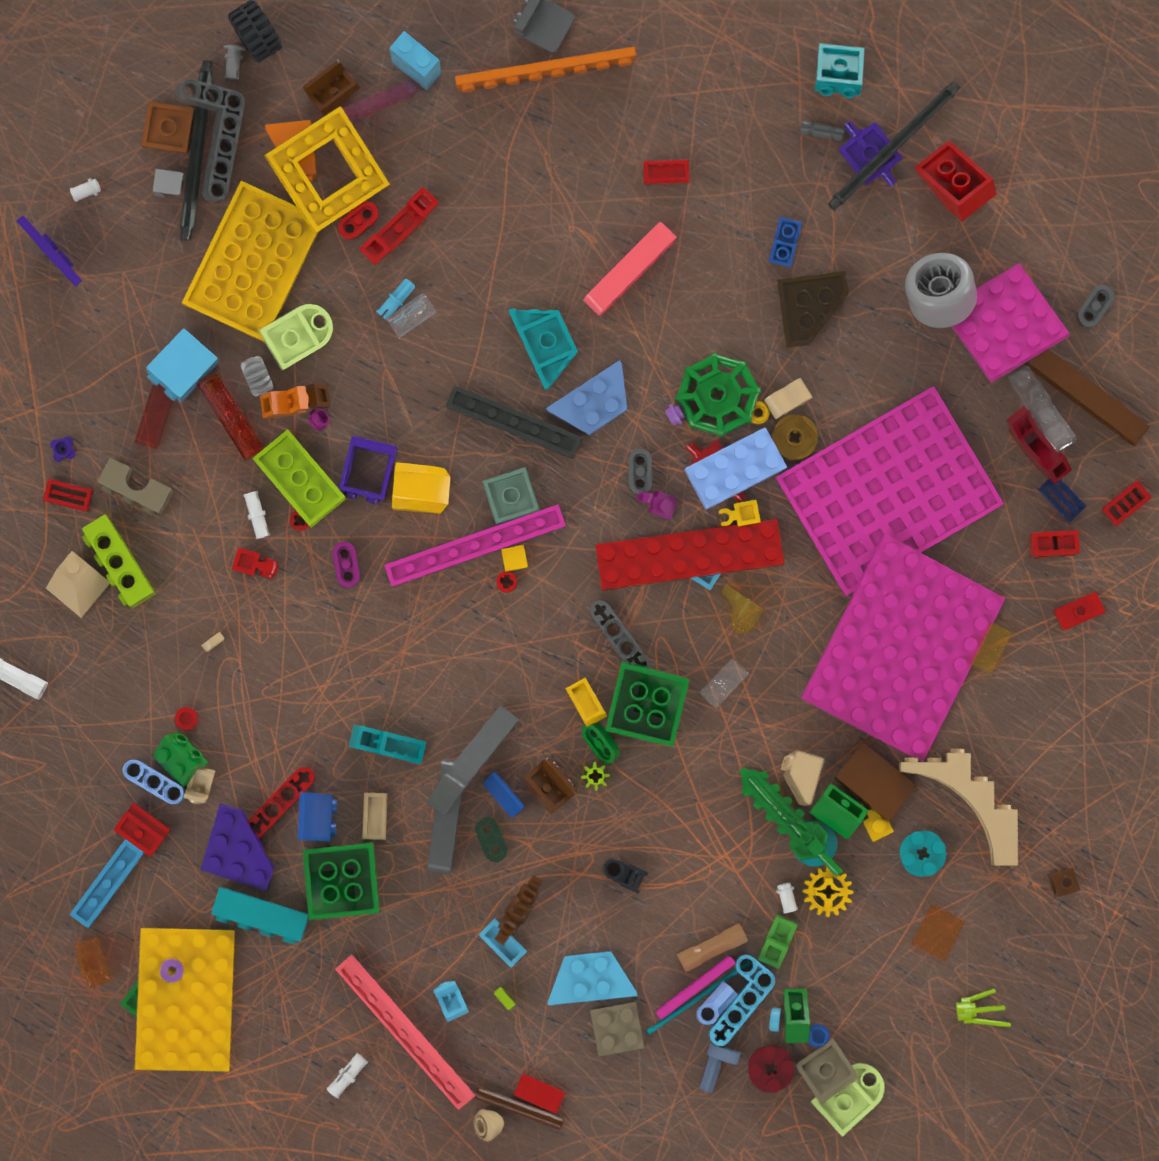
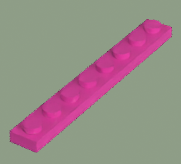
(475, 545)

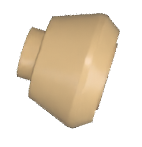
(488, 1124)

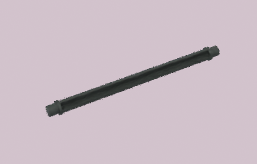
(897, 142)
(195, 158)

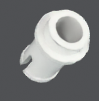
(85, 189)
(787, 897)

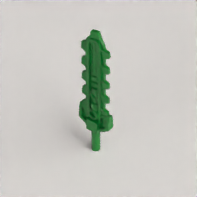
(807, 839)

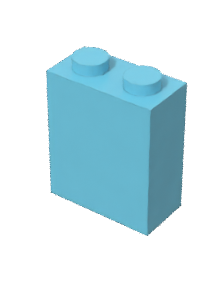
(415, 60)
(181, 366)

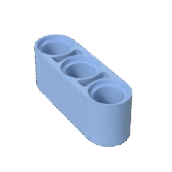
(143, 778)

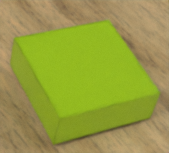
(504, 998)

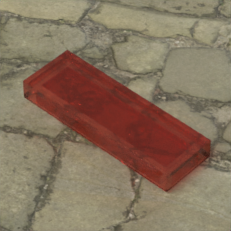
(154, 418)

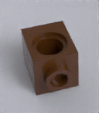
(1063, 882)

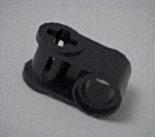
(626, 875)

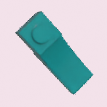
(387, 744)

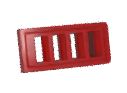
(1140, 488)

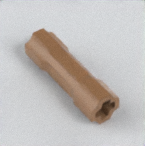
(718, 944)

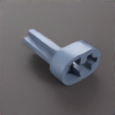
(716, 1056)

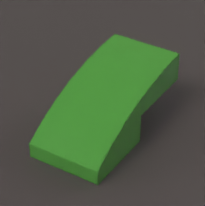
(777, 941)

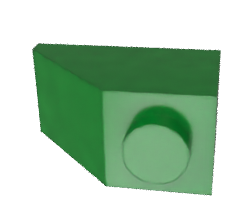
(796, 1015)

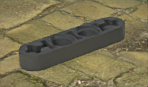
(623, 636)

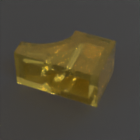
(743, 611)

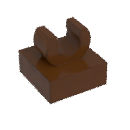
(318, 396)

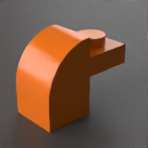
(284, 403)

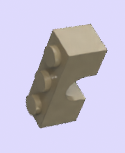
(116, 479)

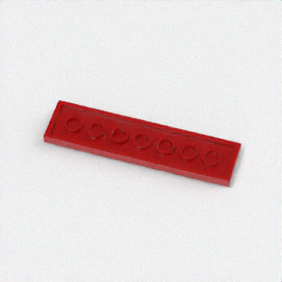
(689, 555)

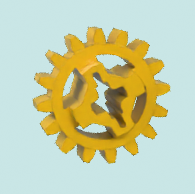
(827, 902)

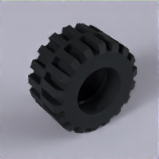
(255, 30)

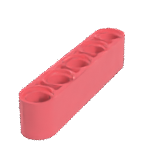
(629, 269)

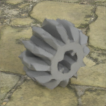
(256, 376)

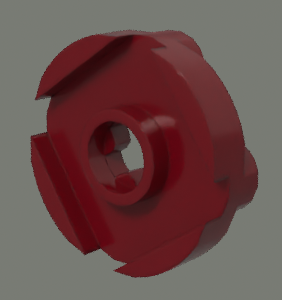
(784, 1067)

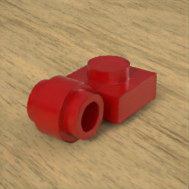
(248, 563)

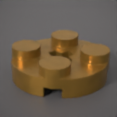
(795, 424)

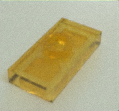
(991, 648)

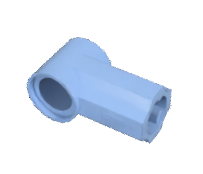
(717, 1002)

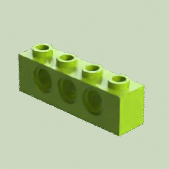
(104, 528)

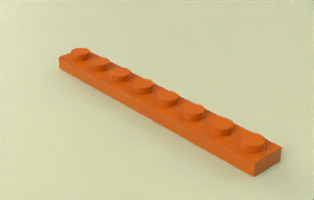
(536, 71)

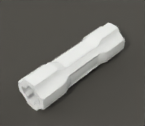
(25, 682)

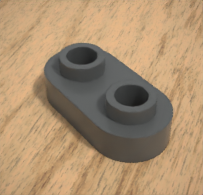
(1095, 307)
(640, 472)

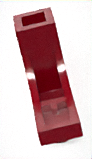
(1036, 446)

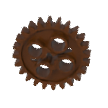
(518, 910)

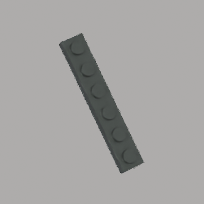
(513, 422)

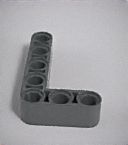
(220, 133)
(472, 760)

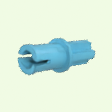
(396, 298)

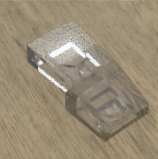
(724, 683)

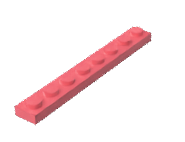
(405, 1032)

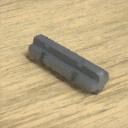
(822, 130)

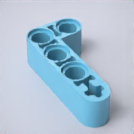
(738, 1004)

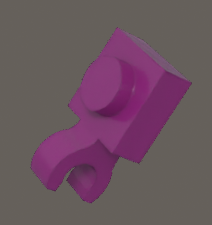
(660, 503)

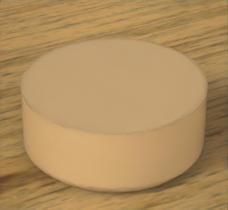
(212, 642)

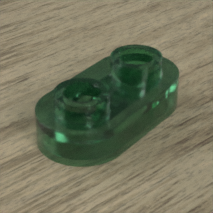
(491, 839)

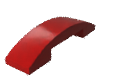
(399, 227)

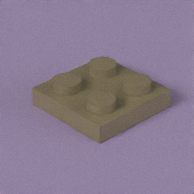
(617, 1029)
(827, 1071)

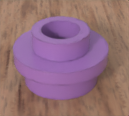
(675, 414)
(171, 978)

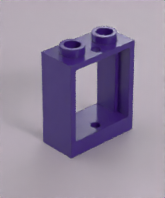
(374, 447)

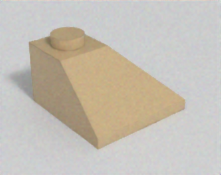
(77, 584)

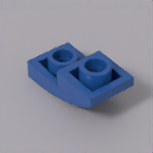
(785, 241)

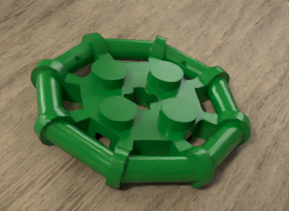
(705, 390)

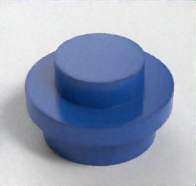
(818, 1035)

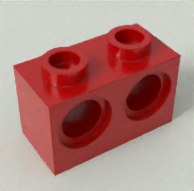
(1054, 544)

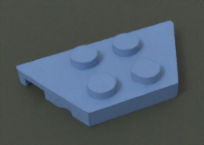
(594, 401)

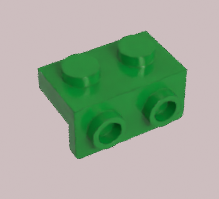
(179, 757)

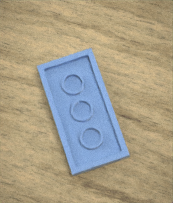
(735, 468)

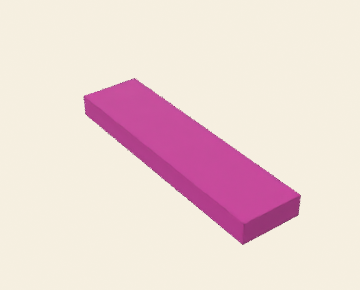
(694, 987)

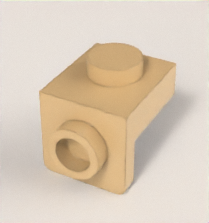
(200, 786)

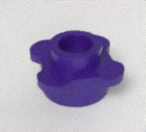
(58, 444)

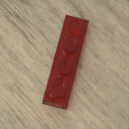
(230, 416)

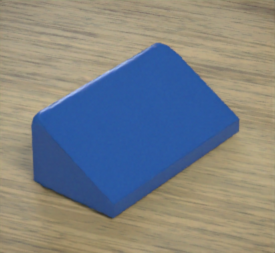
(503, 794)

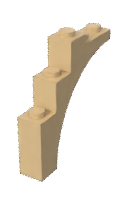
(999, 823)

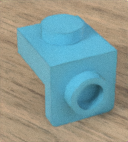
(450, 1000)

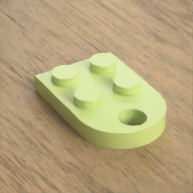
(295, 334)
(852, 1102)

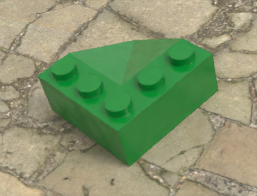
(647, 704)
(341, 881)

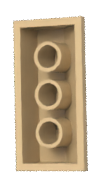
(802, 775)

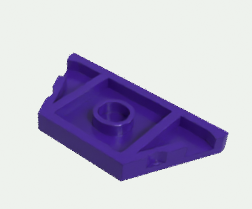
(49, 249)

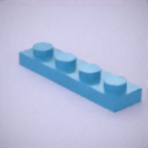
(107, 883)

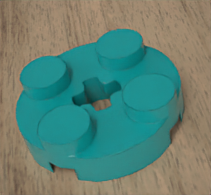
(926, 866)

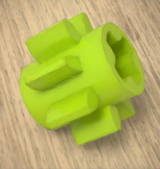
(600, 771)

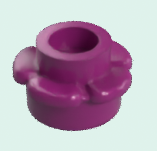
(318, 419)

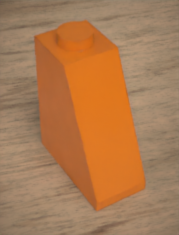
(282, 132)

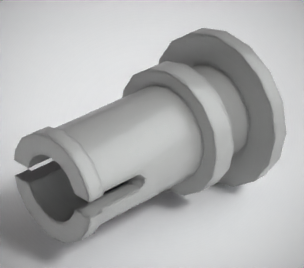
(233, 61)

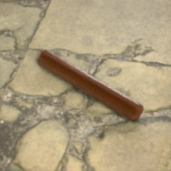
(519, 1108)

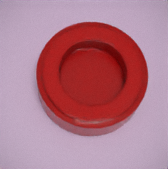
(186, 718)

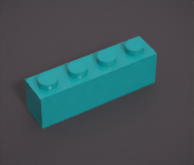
(260, 914)

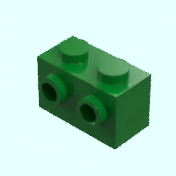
(838, 812)

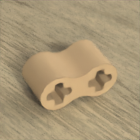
(788, 398)

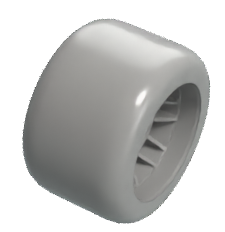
(941, 290)

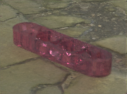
(380, 100)

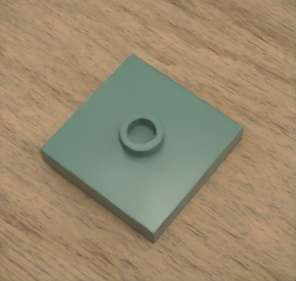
(510, 496)

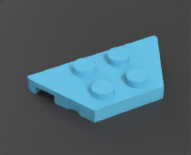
(590, 979)

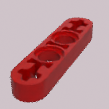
(277, 799)

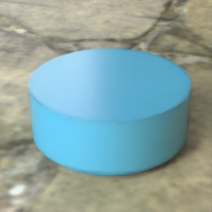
(775, 1019)

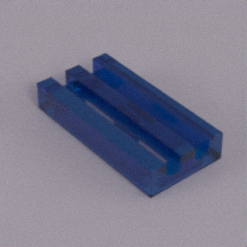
(1056, 505)

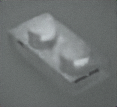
(411, 315)

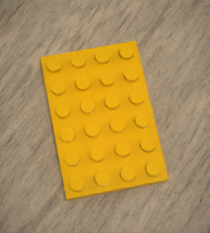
(251, 261)
(188, 1020)

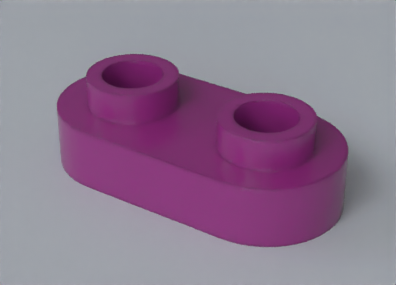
(346, 565)

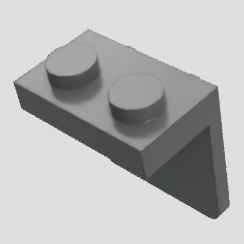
(543, 24)

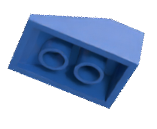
(317, 817)

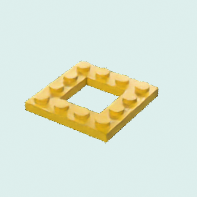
(285, 164)

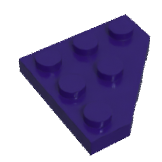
(236, 850)

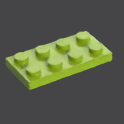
(299, 478)

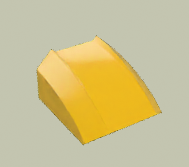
(420, 488)

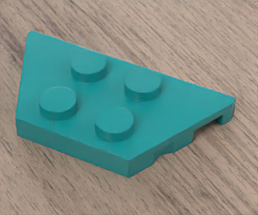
(545, 342)

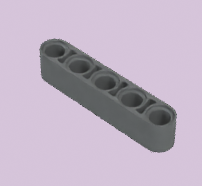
(443, 833)

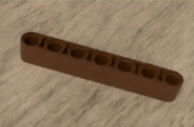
(1088, 396)

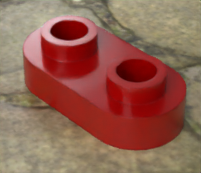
(358, 221)

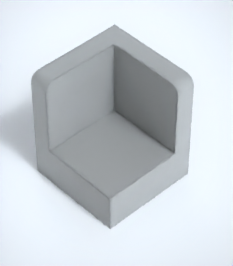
(168, 182)

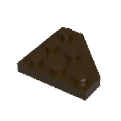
(809, 304)

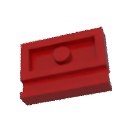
(142, 829)

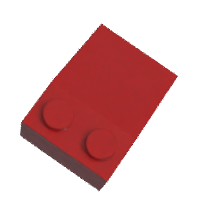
(956, 180)

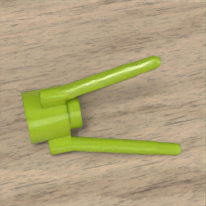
(967, 1010)

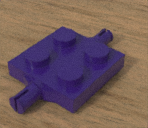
(864, 146)

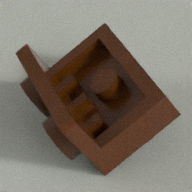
(330, 87)
(549, 785)

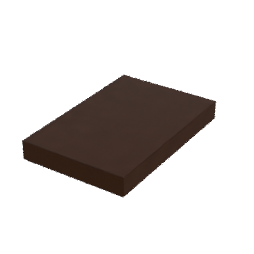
(875, 782)

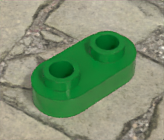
(601, 743)

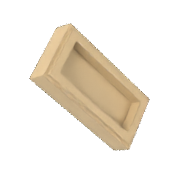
(375, 816)

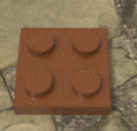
(168, 128)

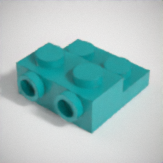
(839, 70)

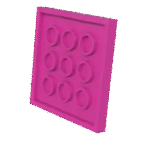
(1009, 324)

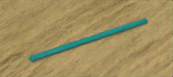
(697, 998)

